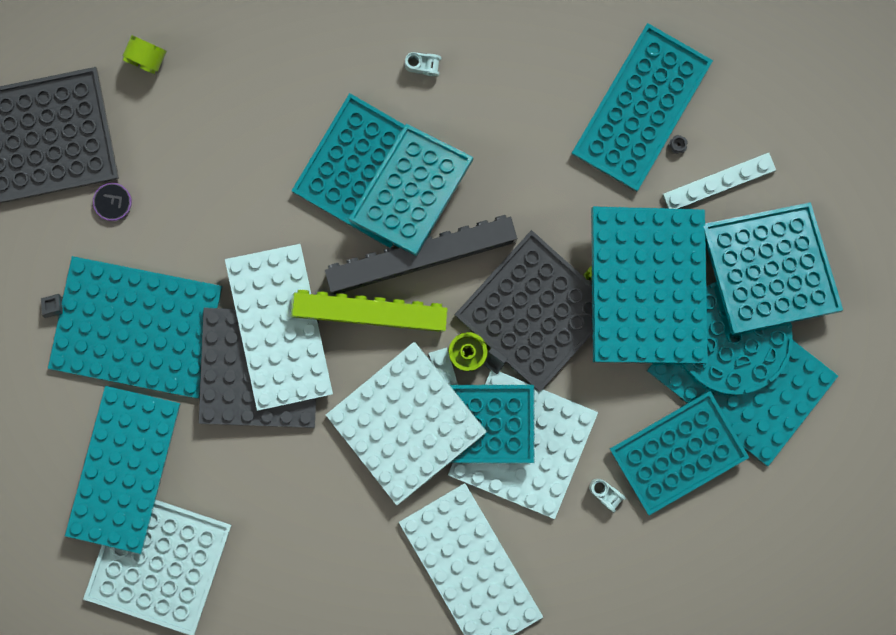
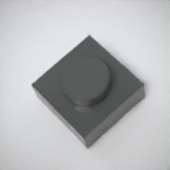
(51, 306)
(495, 360)

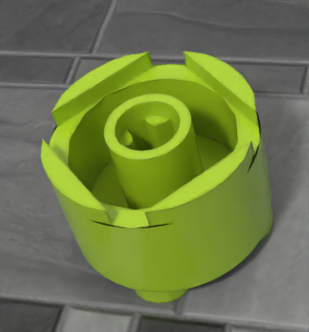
(143, 53)
(478, 349)

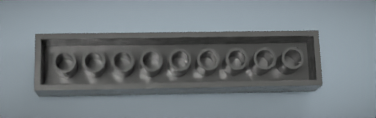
(434, 252)

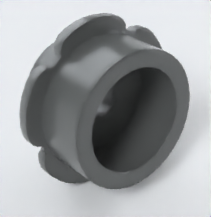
(683, 144)

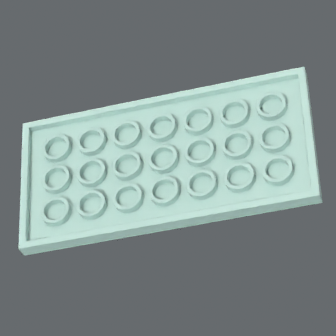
(280, 351)
(470, 566)

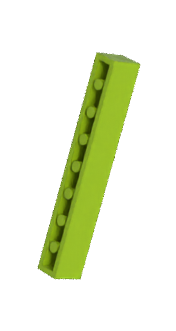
(368, 312)

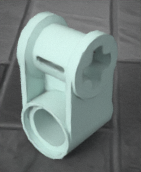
(424, 65)
(609, 496)

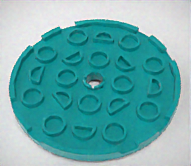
(744, 364)

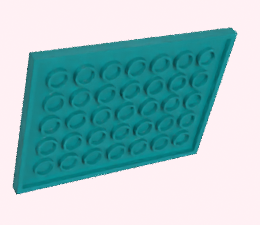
(649, 285)
(132, 327)
(768, 415)

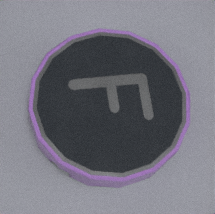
(112, 202)

